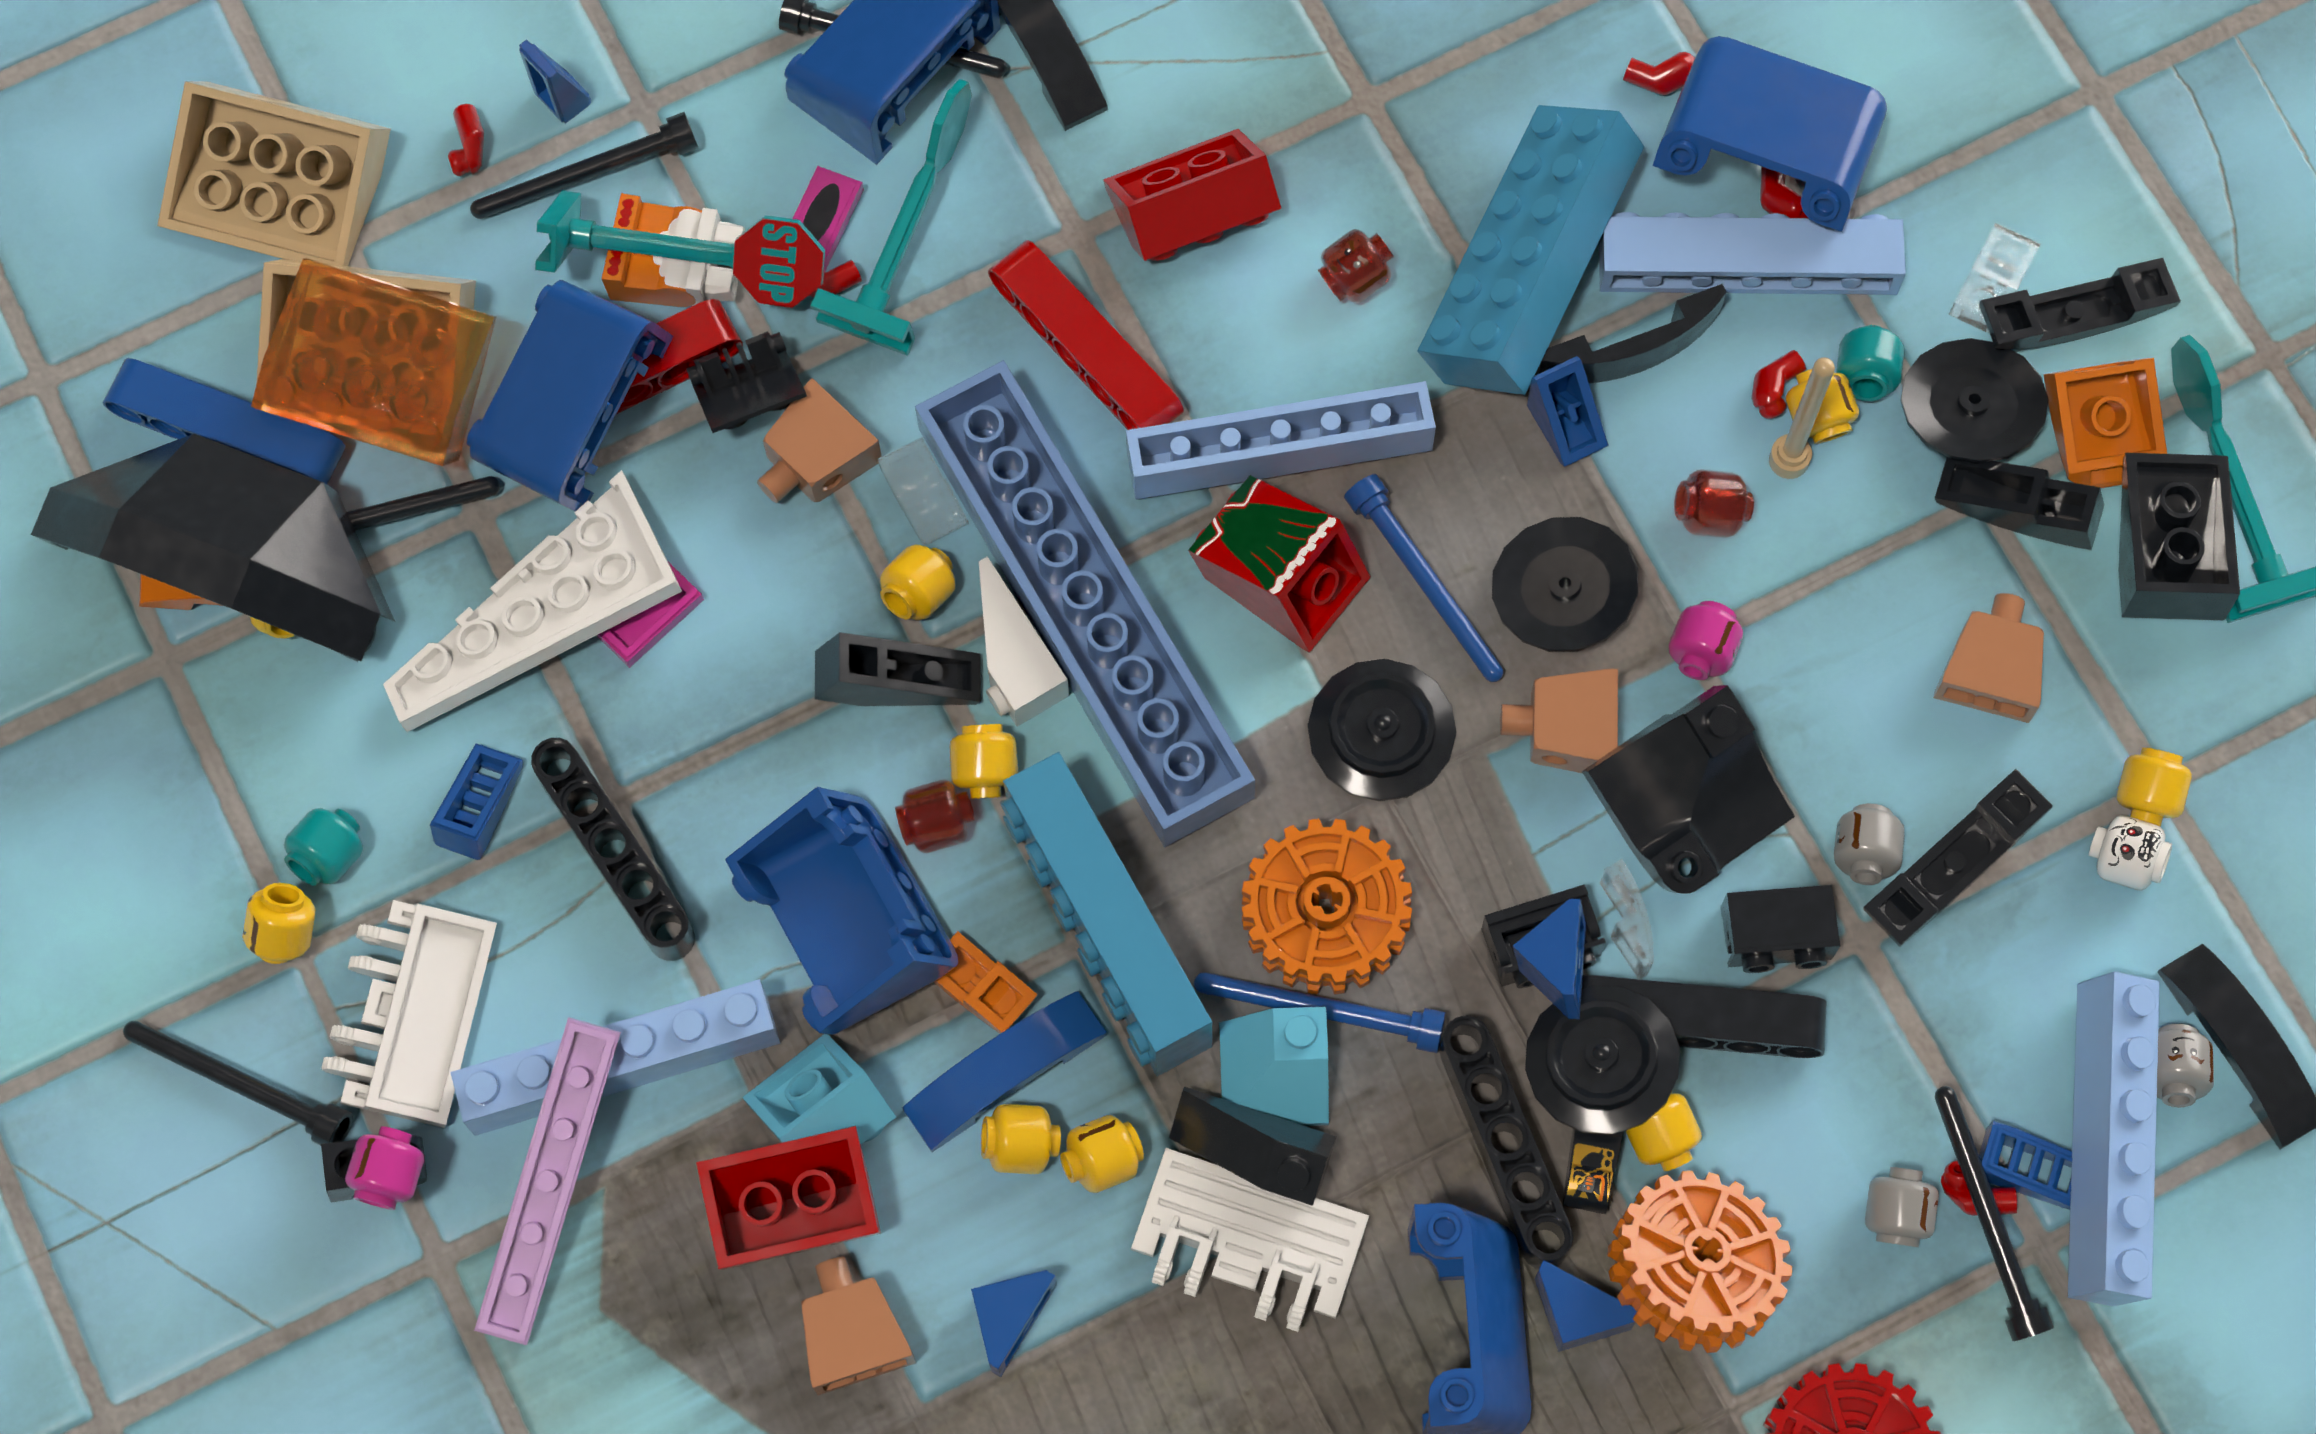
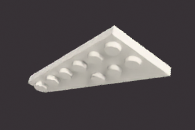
(549, 602)

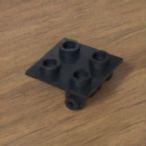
(748, 388)

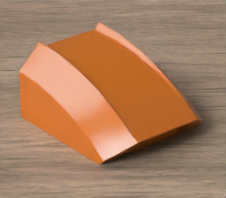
(2102, 416)

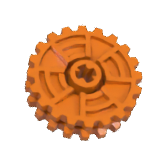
(1362, 887)
(1699, 1261)

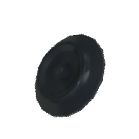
(1974, 400)
(1565, 584)
(1381, 730)
(1605, 1067)

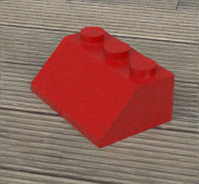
(1193, 195)
(788, 1198)

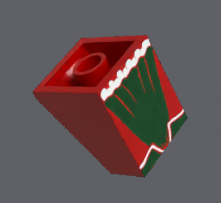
(1281, 561)

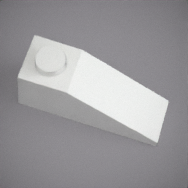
(1019, 664)

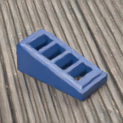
(553, 83)
(464, 831)
(2020, 1141)

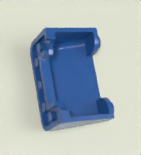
(879, 60)
(1776, 118)
(564, 391)
(844, 907)
(1484, 1254)

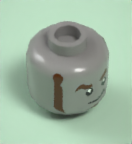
(1870, 843)
(2184, 1065)
(1901, 1207)

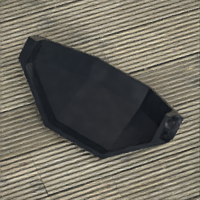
(229, 535)

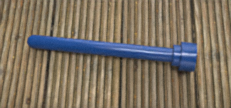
(1370, 500)
(1420, 1028)

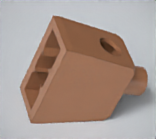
(816, 448)
(1996, 663)
(1568, 719)
(850, 1330)

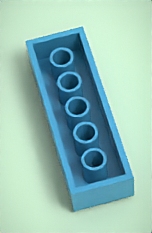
(1531, 249)
(1108, 914)

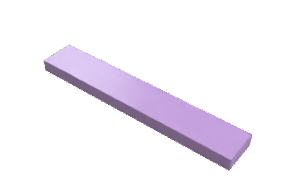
(547, 1181)

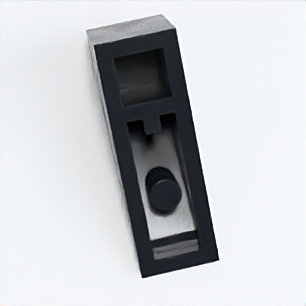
(894, 673)
(1254, 1145)

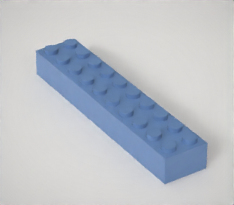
(1085, 604)

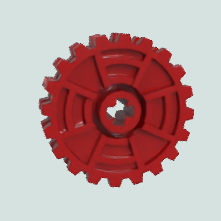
(1848, 1405)

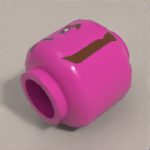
(1706, 640)
(384, 1168)

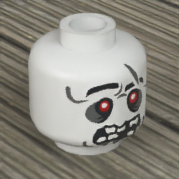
(2131, 852)

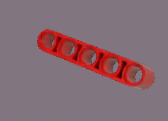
(695, 334)
(1084, 339)

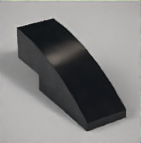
(2022, 501)

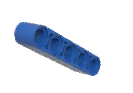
(186, 407)

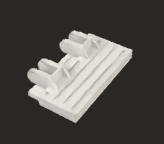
(422, 1014)
(1250, 1234)

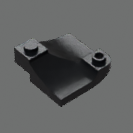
(1690, 791)

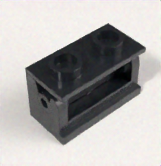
(1511, 924)
(1780, 928)

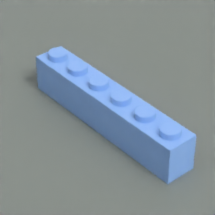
(1751, 255)
(1280, 440)
(647, 1051)
(2114, 1140)

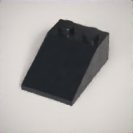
(2177, 537)

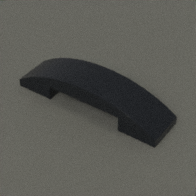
(1055, 59)
(2080, 310)
(1636, 354)
(1958, 858)
(2247, 1042)

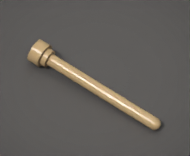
(1792, 452)

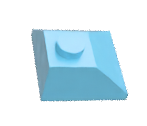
(1278, 1063)
(820, 1094)

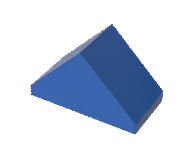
(1567, 411)
(1554, 957)
(1579, 1310)
(1008, 1312)

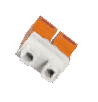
(664, 279)

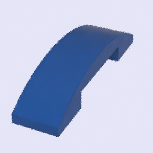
(1002, 1067)

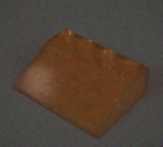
(375, 363)

